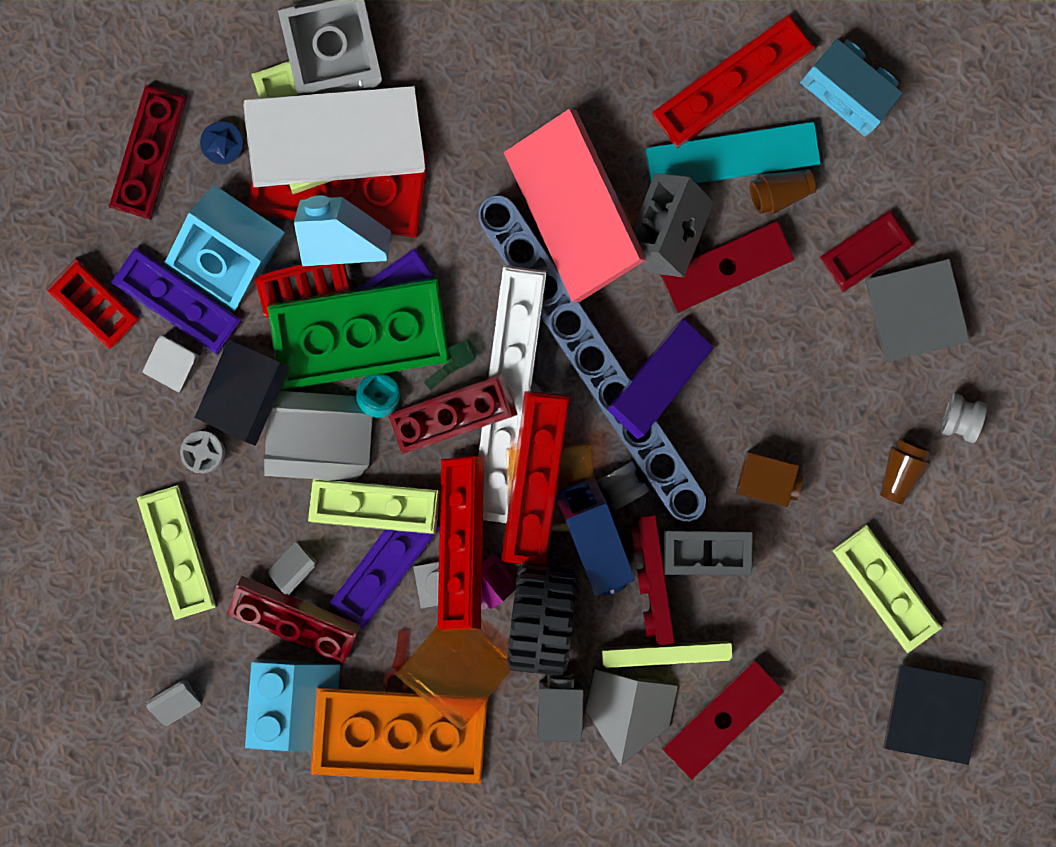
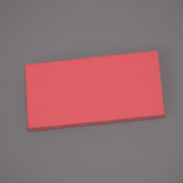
(574, 205)

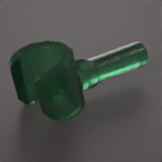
(461, 354)

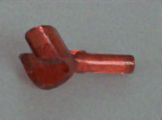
(398, 660)

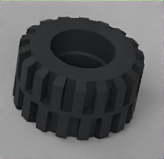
(542, 619)

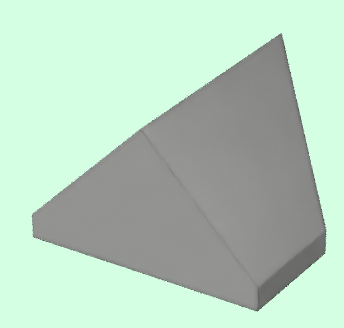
(629, 711)

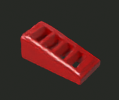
(66, 277)
(267, 291)

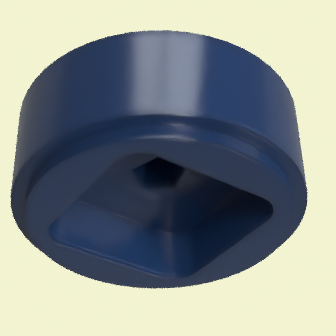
(222, 143)

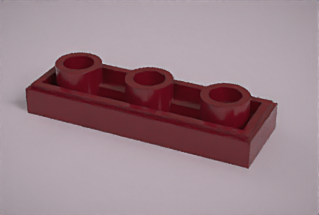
(139, 178)
(751, 256)
(471, 409)
(652, 580)
(293, 619)
(702, 739)

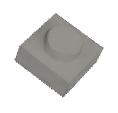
(427, 584)

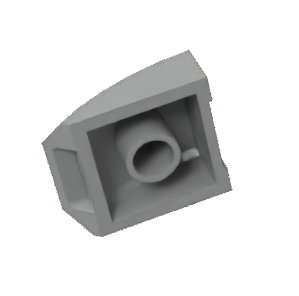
(330, 46)
(317, 437)

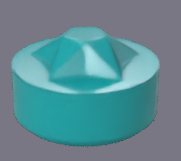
(378, 395)

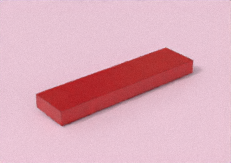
(733, 81)
(535, 478)
(460, 543)

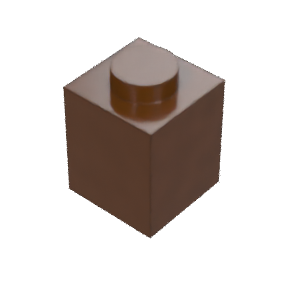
(769, 480)

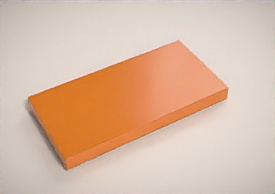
(393, 738)

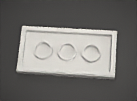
(333, 136)

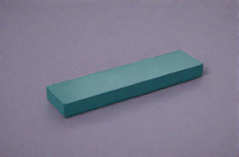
(738, 154)

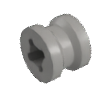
(964, 418)
(196, 449)
(622, 486)

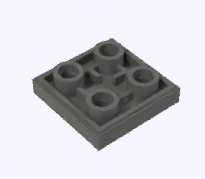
(917, 310)

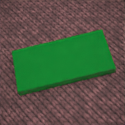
(359, 332)

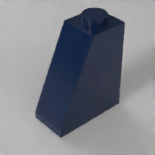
(595, 537)

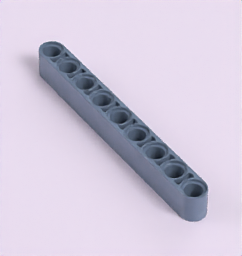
(595, 381)

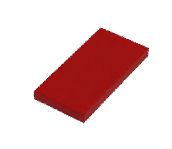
(387, 199)

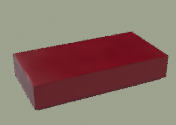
(866, 251)

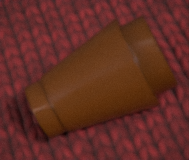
(781, 189)
(903, 470)

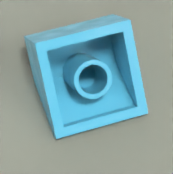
(852, 86)
(223, 248)
(284, 702)

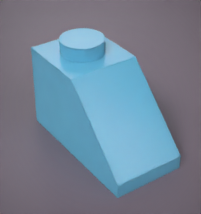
(338, 233)

